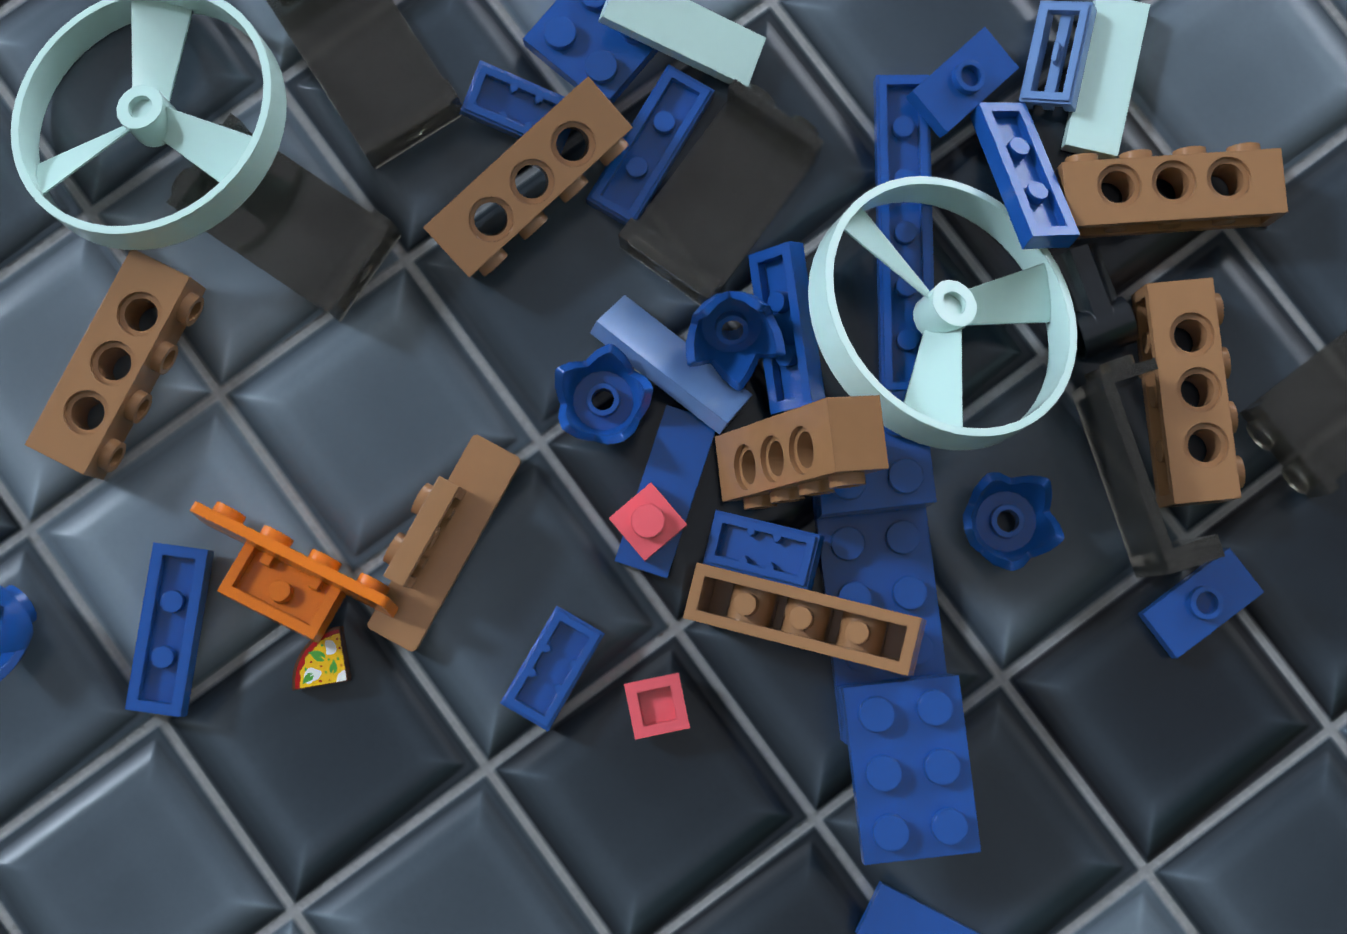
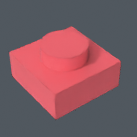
(648, 521)
(656, 705)

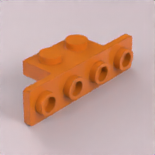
(284, 583)

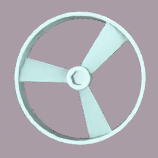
(146, 112)
(934, 394)

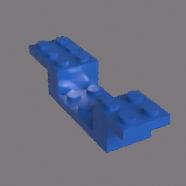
(899, 729)

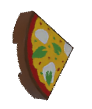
(322, 662)

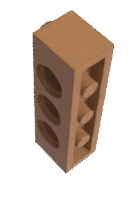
(582, 110)
(1251, 174)
(89, 377)
(1170, 419)
(803, 452)
(805, 619)

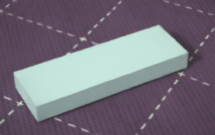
(688, 35)
(1107, 79)

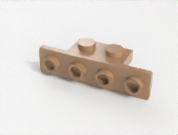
(441, 539)

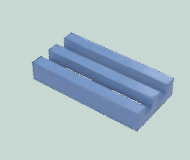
(1051, 97)

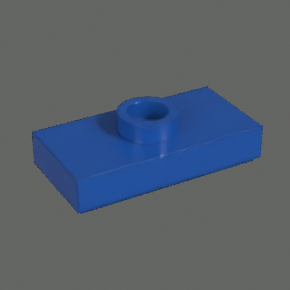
(962, 82)
(508, 102)
(763, 550)
(1200, 603)
(552, 668)

